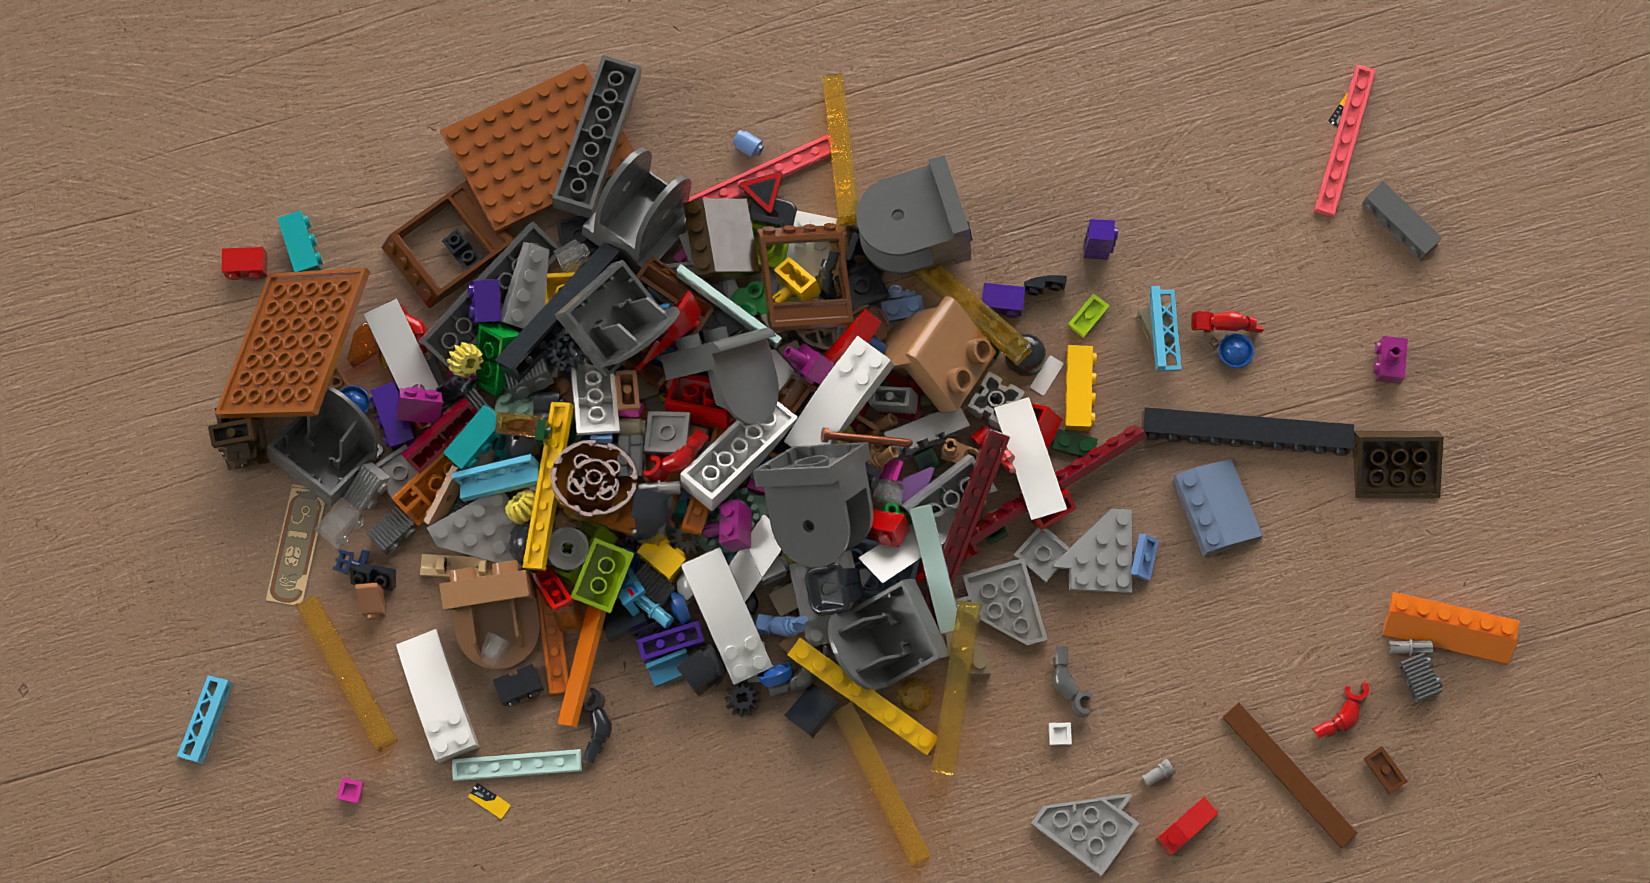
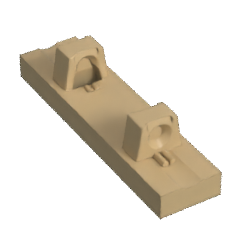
(434, 565)

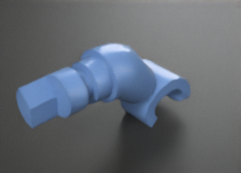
(782, 625)

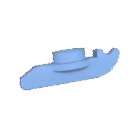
(897, 293)

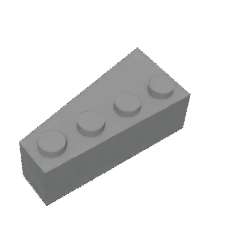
(527, 286)
(929, 431)
(946, 490)

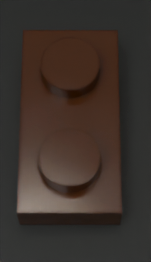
(1385, 770)

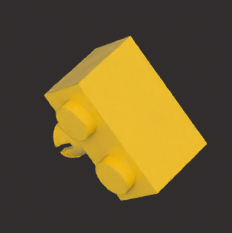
(795, 283)

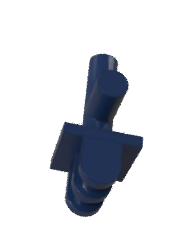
(340, 560)

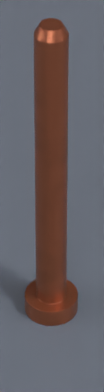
(827, 435)

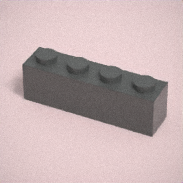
(1401, 220)

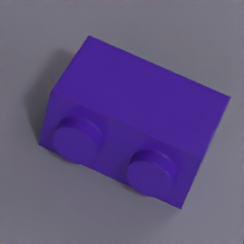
(1004, 299)
(485, 300)

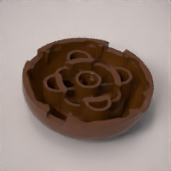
(594, 466)

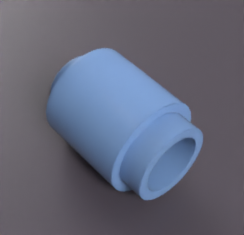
(748, 144)

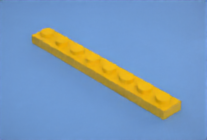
(545, 500)
(865, 699)

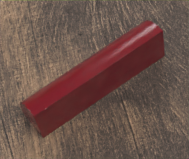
(439, 435)

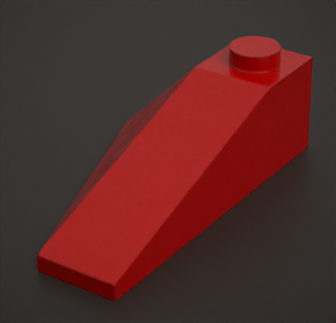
(686, 321)

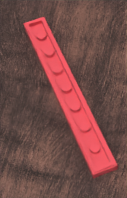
(1344, 141)
(786, 163)

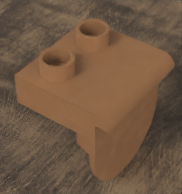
(940, 352)
(494, 604)

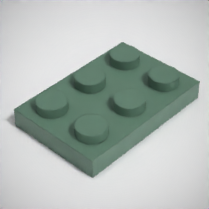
(507, 402)

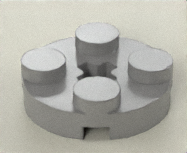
(579, 551)

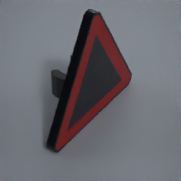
(763, 190)

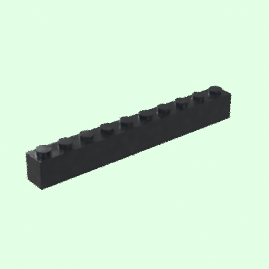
(1248, 430)

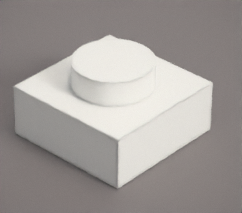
(1059, 734)

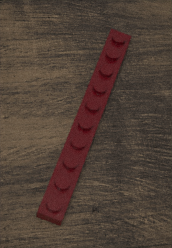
(1076, 470)
(971, 505)

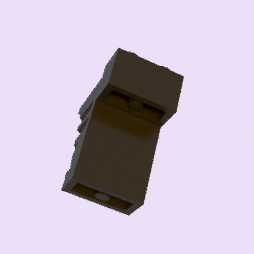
(240, 441)

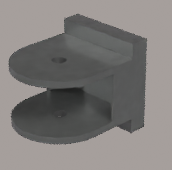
(640, 212)
(914, 220)
(818, 500)

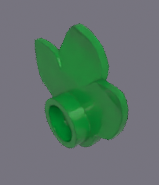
(749, 302)

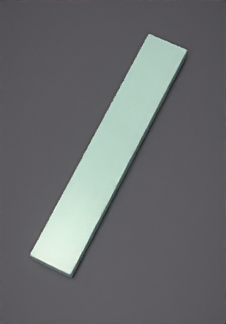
(723, 303)
(935, 567)
(517, 765)

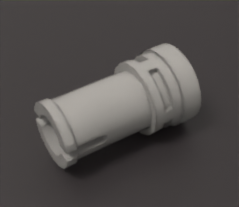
(1163, 770)

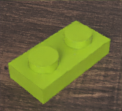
(1088, 315)

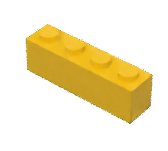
(1079, 388)

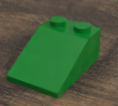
(491, 341)

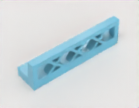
(1160, 330)
(494, 479)
(210, 721)

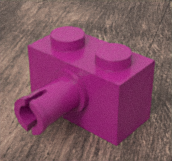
(1390, 359)
(809, 363)
(419, 405)
(733, 527)

